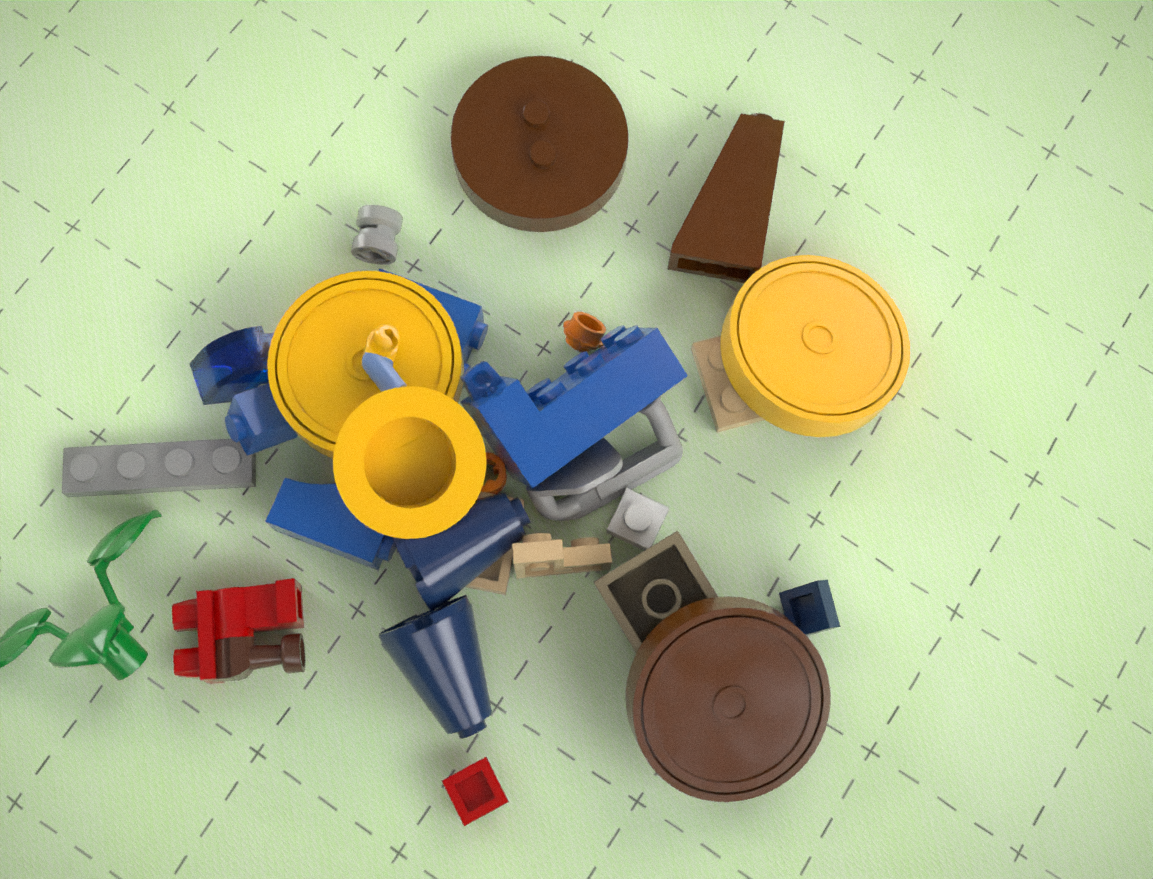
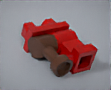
(227, 629)

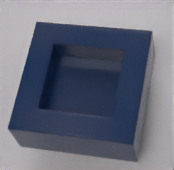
(810, 607)

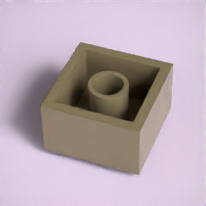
(653, 587)

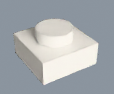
(637, 520)

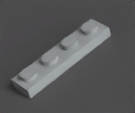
(156, 468)

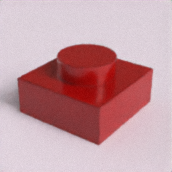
(475, 791)

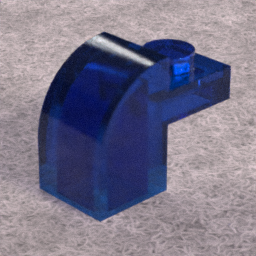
(232, 365)

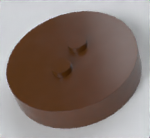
(539, 143)
(727, 699)

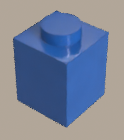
(257, 421)

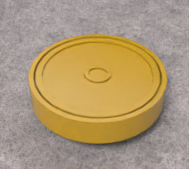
(321, 345)
(814, 346)

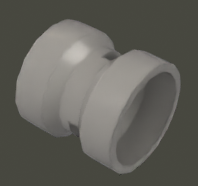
(377, 234)

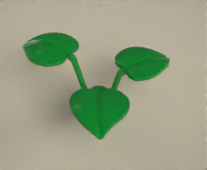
(106, 634)

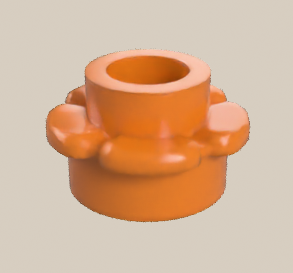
(584, 332)

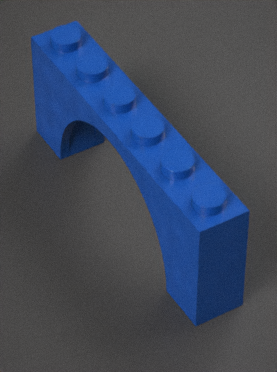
(317, 511)

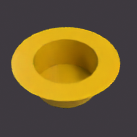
(421, 484)

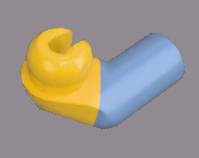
(380, 357)

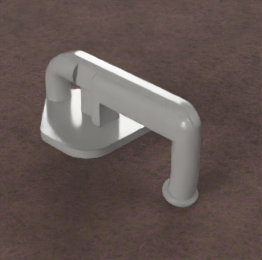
(602, 475)

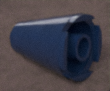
(459, 554)
(443, 664)

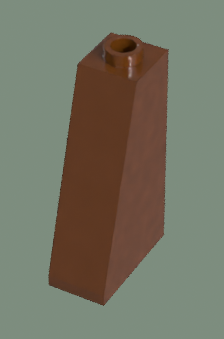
(732, 211)

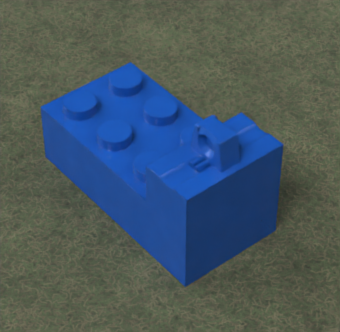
(562, 418)

